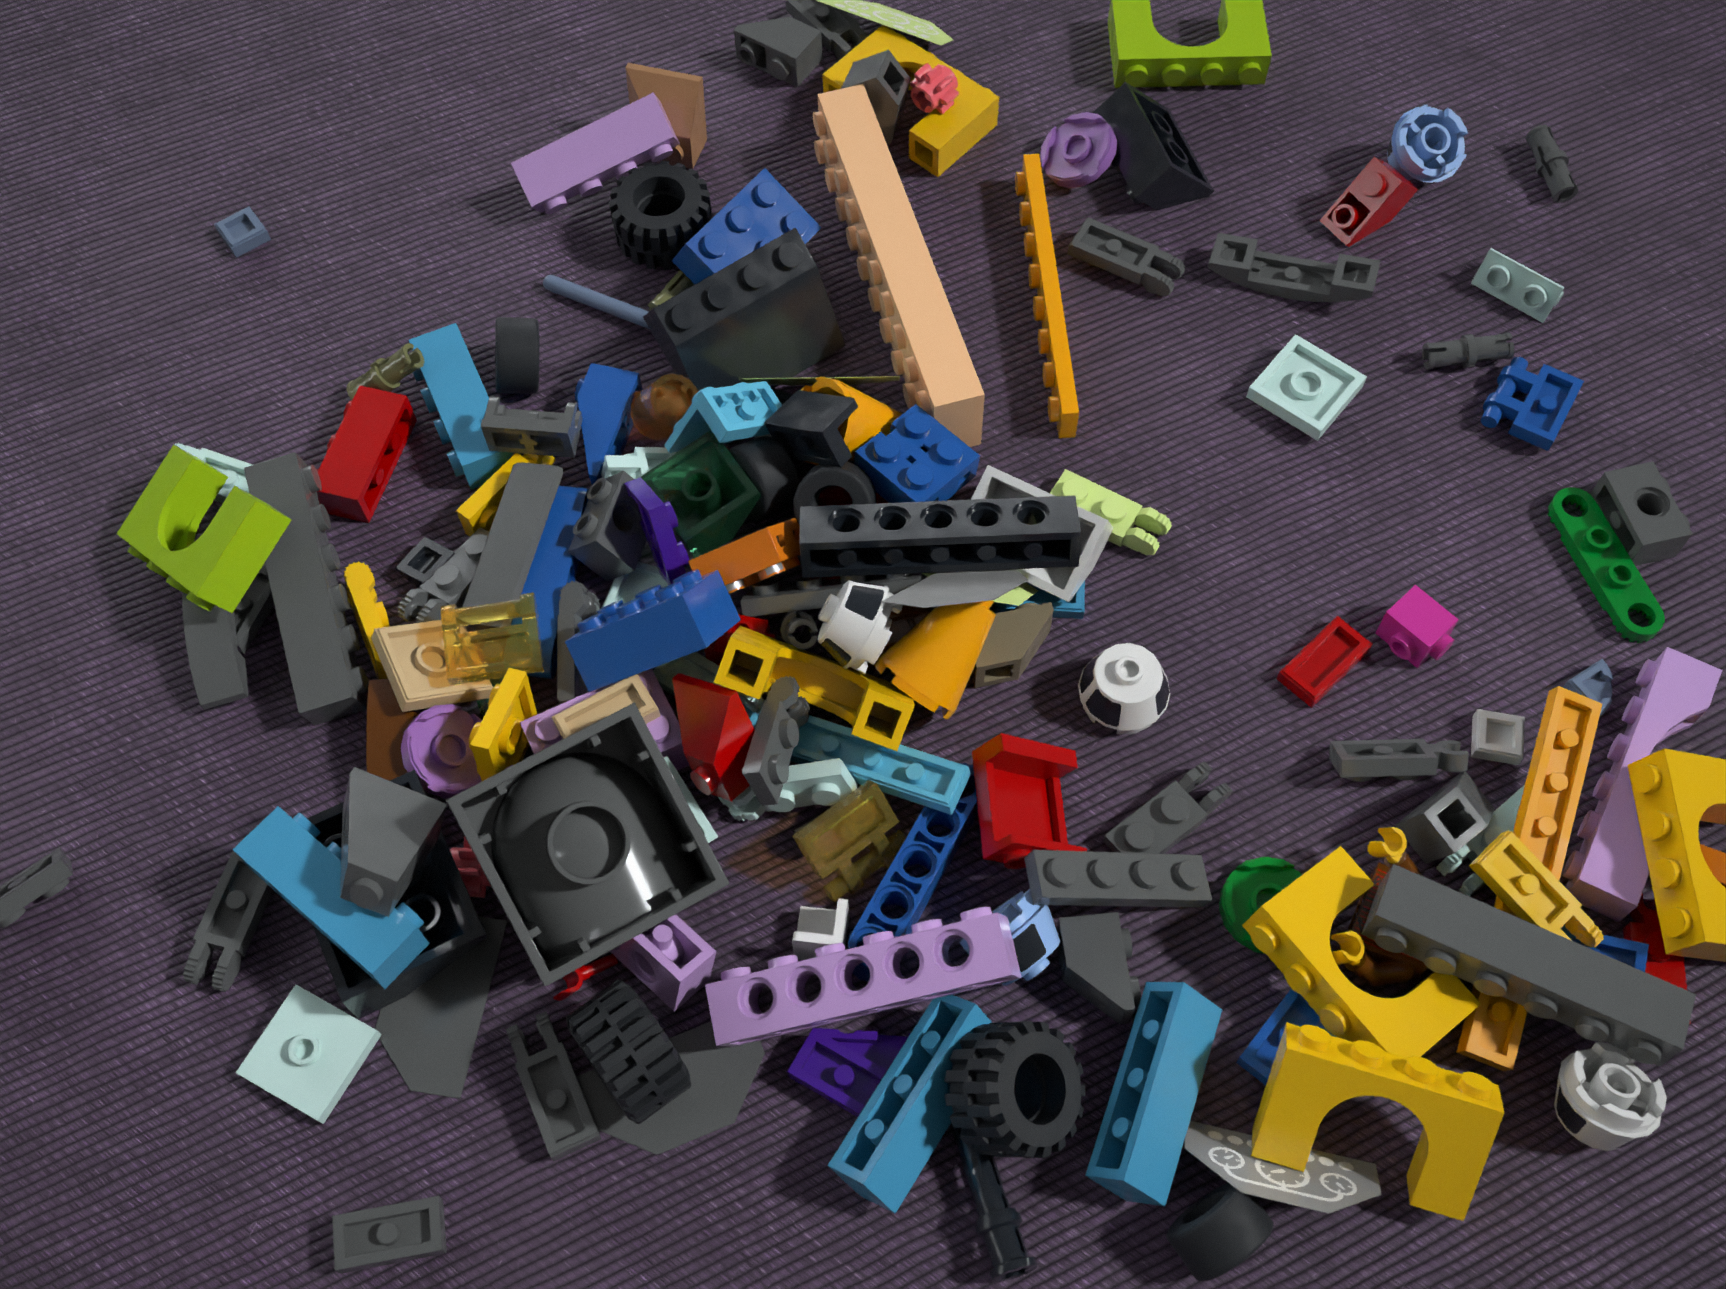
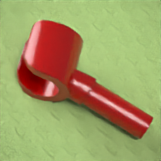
(575, 979)

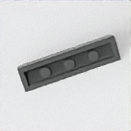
(513, 537)

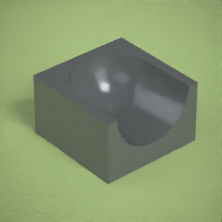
(588, 843)

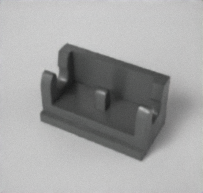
(531, 430)

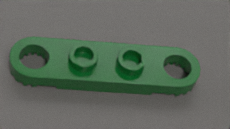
(1605, 565)

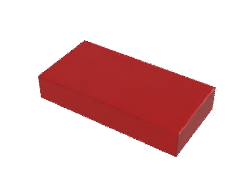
(1324, 661)

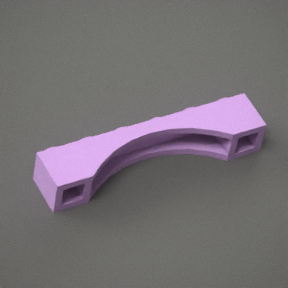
(1612, 860)

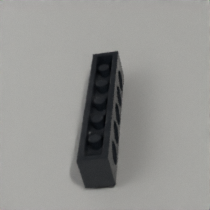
(939, 536)

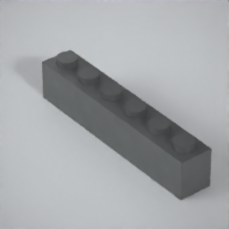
(307, 594)
(1530, 966)

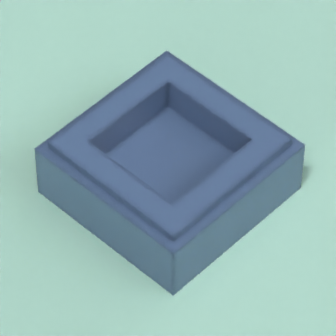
(242, 232)

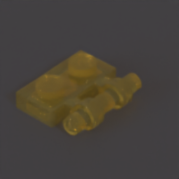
(844, 832)

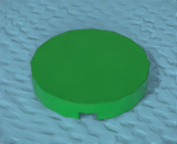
(1250, 888)

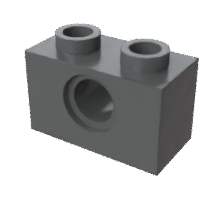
(1642, 512)
(609, 530)

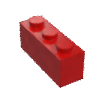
(364, 452)

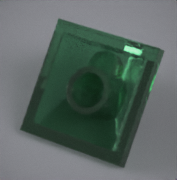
(706, 493)

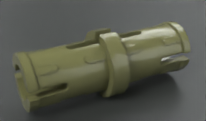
(388, 372)

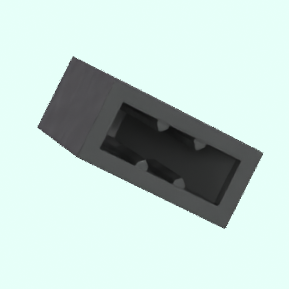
(384, 839)

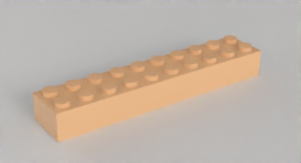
(896, 264)

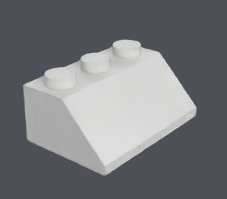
(1095, 531)

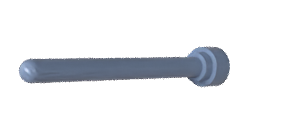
(595, 300)

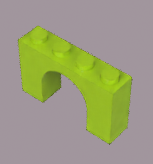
(1149, 60)
(228, 553)

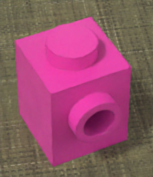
(1417, 627)

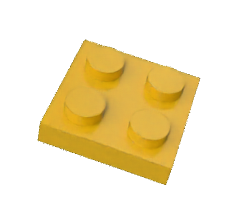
(500, 737)

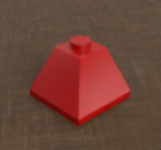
(713, 735)

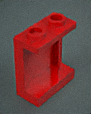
(1021, 798)

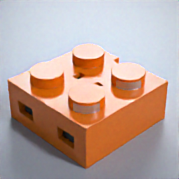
(753, 556)

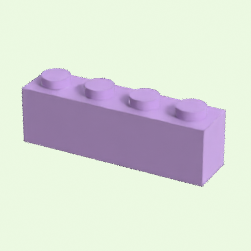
(596, 154)

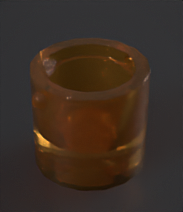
(662, 405)

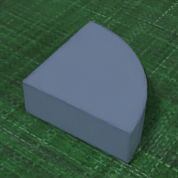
(1594, 684)

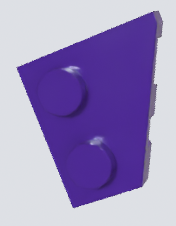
(658, 527)
(845, 1065)

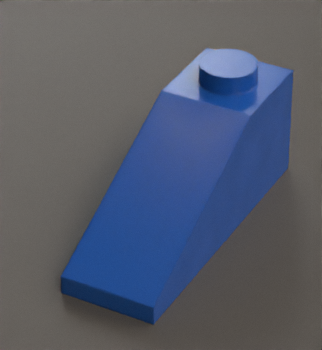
(606, 411)

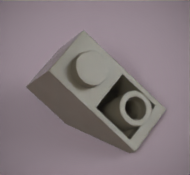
(1012, 643)

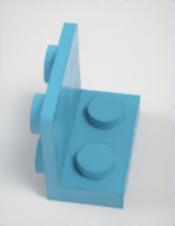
(728, 412)

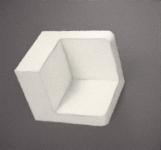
(820, 928)

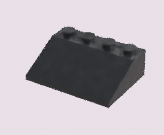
(750, 319)
(434, 895)

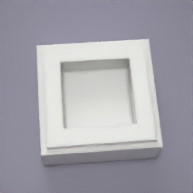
(1497, 737)

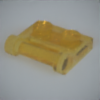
(491, 651)

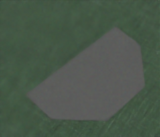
(438, 1023)
(718, 1089)

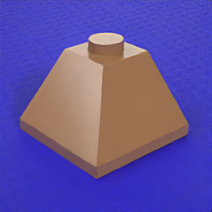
(683, 103)

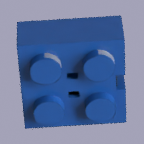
(917, 460)

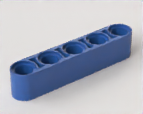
(553, 569)
(912, 892)

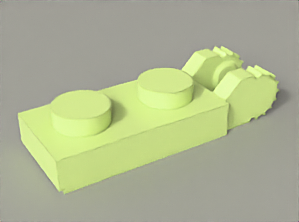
(1118, 510)

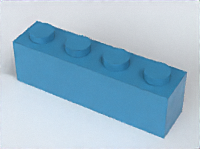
(461, 402)
(309, 879)
(1154, 1093)
(907, 1108)

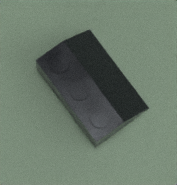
(1152, 151)

